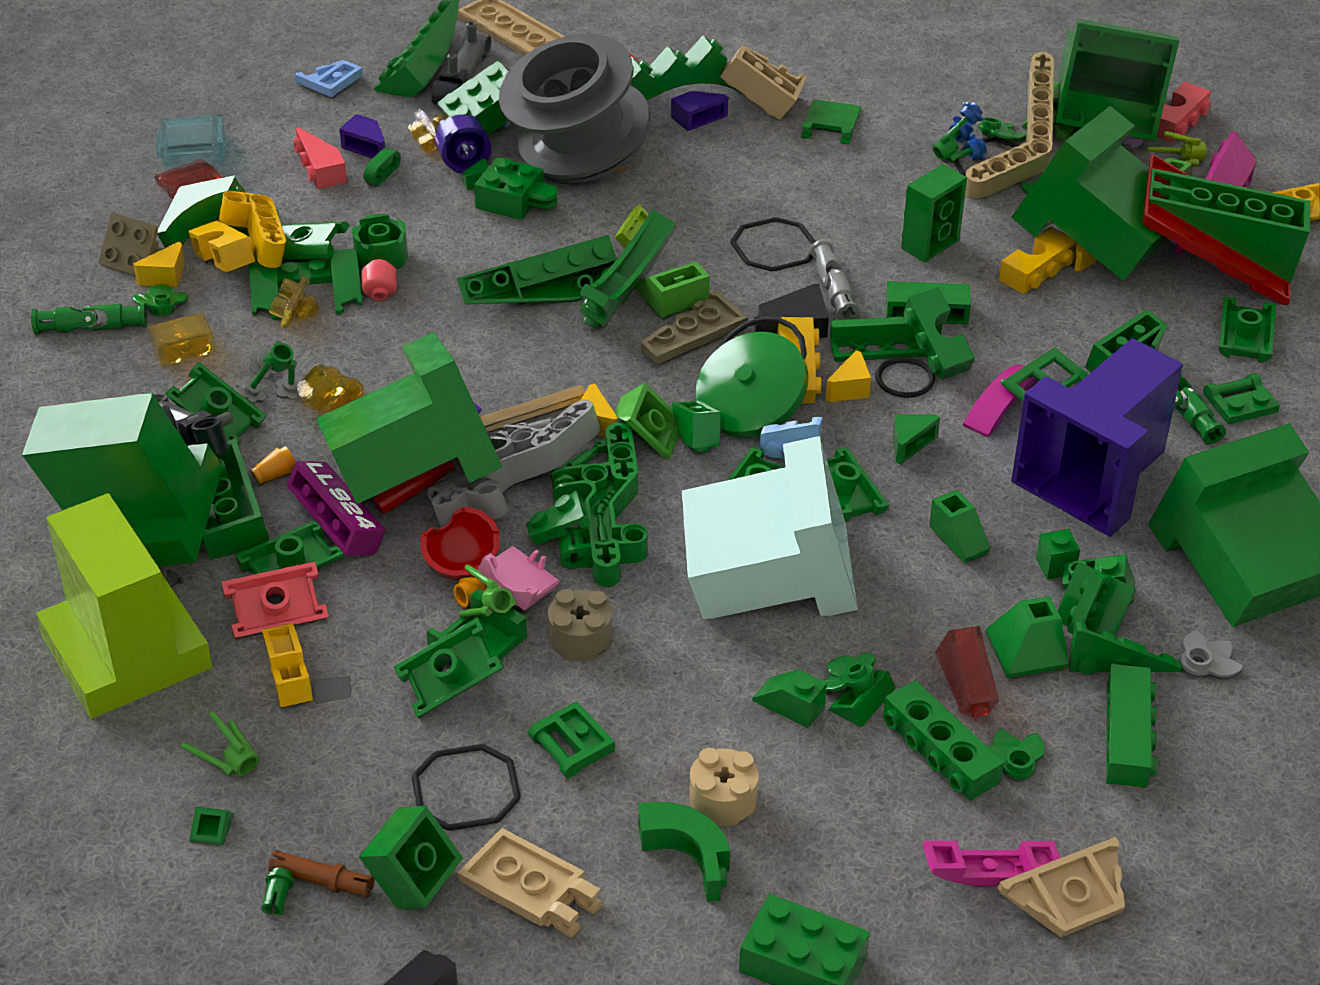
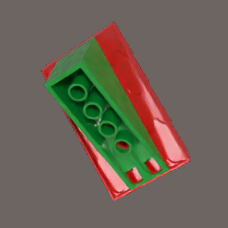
(1235, 227)

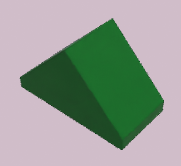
(913, 433)

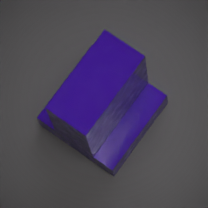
(1094, 440)

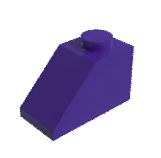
(698, 108)
(362, 136)

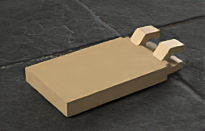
(530, 882)

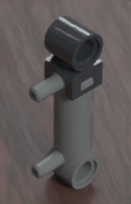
(462, 65)
(199, 426)

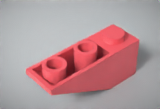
(322, 161)

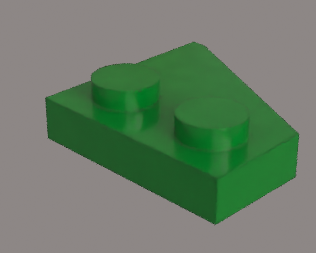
(553, 521)

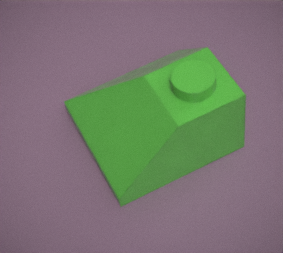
(649, 419)

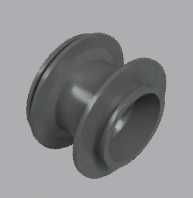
(576, 108)

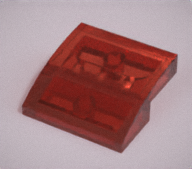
(187, 174)

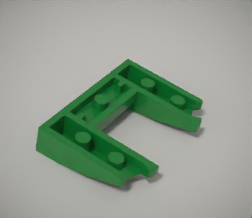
(340, 270)

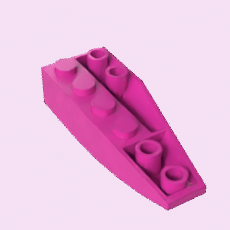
(1230, 165)

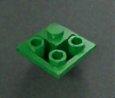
(1029, 638)

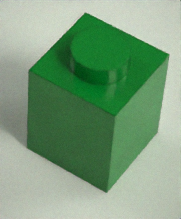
(1055, 550)

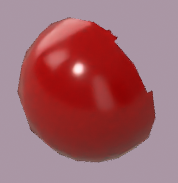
(460, 543)

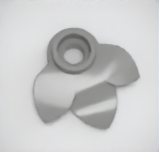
(1208, 657)

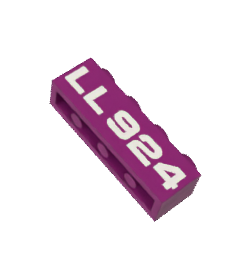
(334, 508)

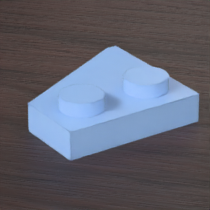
(331, 78)
(776, 435)

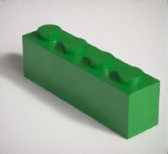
(1129, 726)

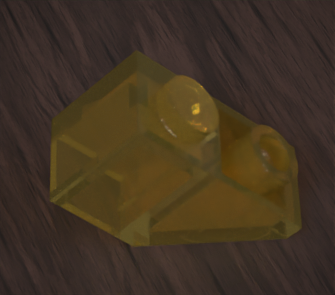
(328, 389)

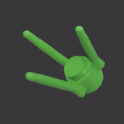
(494, 597)
(238, 754)

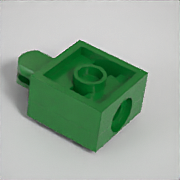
(513, 189)

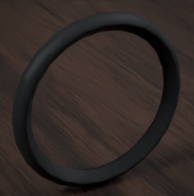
(907, 360)

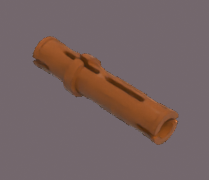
(333, 877)

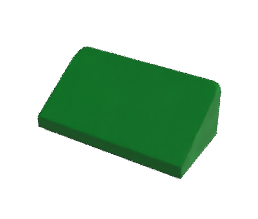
(860, 706)

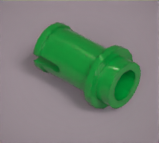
(279, 883)

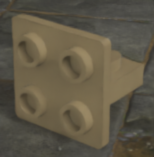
(128, 242)

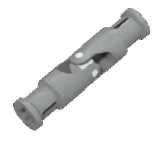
(834, 280)

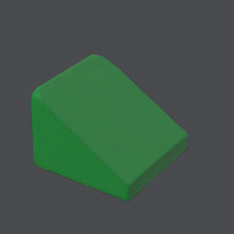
(210, 825)

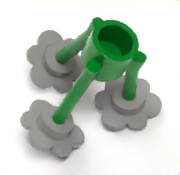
(266, 362)

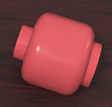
(379, 280)

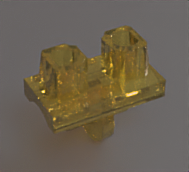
(424, 130)
(297, 302)

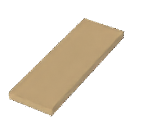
(508, 25)

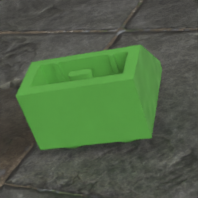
(675, 289)

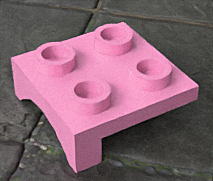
(520, 575)

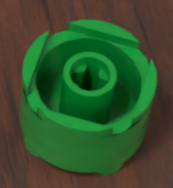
(380, 239)

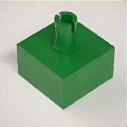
(411, 857)

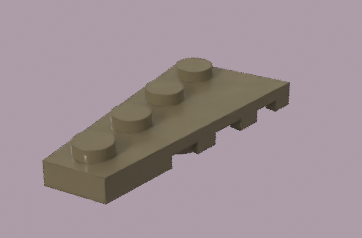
(703, 324)

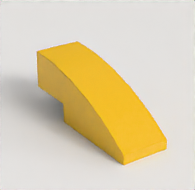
(287, 665)

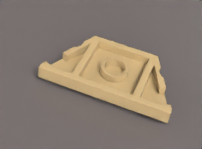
(1071, 889)

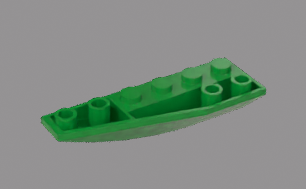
(422, 56)
(541, 278)

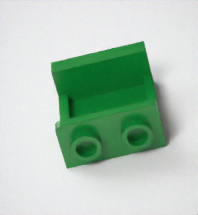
(503, 629)

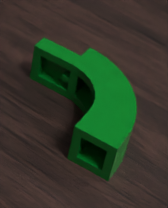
(689, 831)

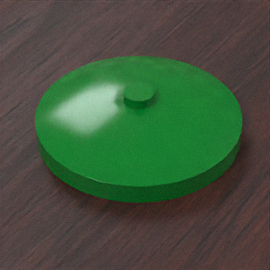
(753, 382)

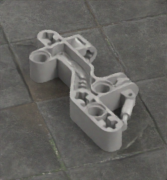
(524, 453)

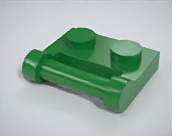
(1241, 406)
(580, 733)

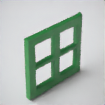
(1035, 368)

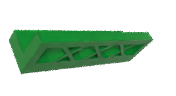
(878, 332)

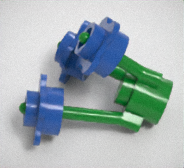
(961, 131)

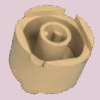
(724, 785)

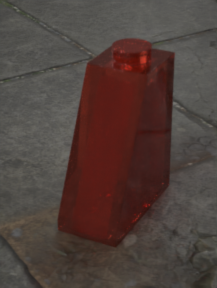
(968, 670)

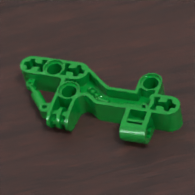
(606, 493)

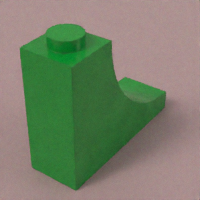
(194, 207)

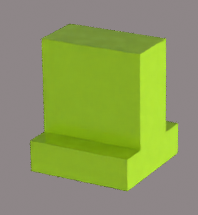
(120, 620)

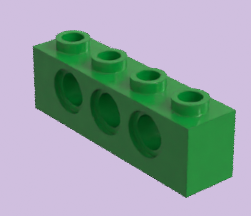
(942, 740)

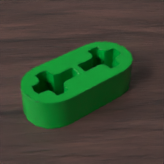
(381, 166)

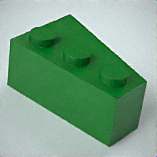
(1144, 328)

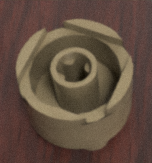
(580, 624)

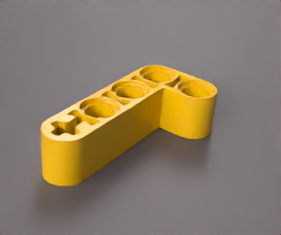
(262, 221)

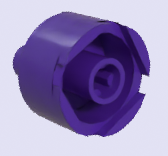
(462, 142)

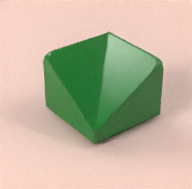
(473, 173)

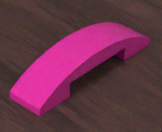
(994, 403)
(986, 866)

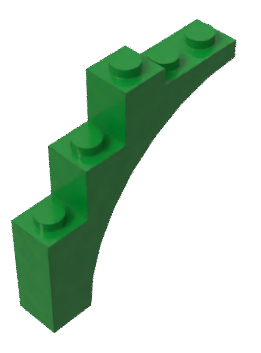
(675, 69)
(633, 264)

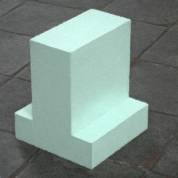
(770, 538)

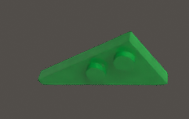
(1096, 653)

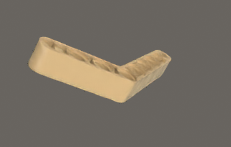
(1031, 156)

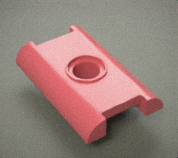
(254, 611)

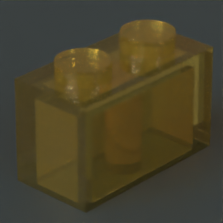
(182, 339)

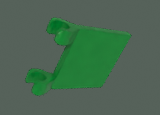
(831, 117)

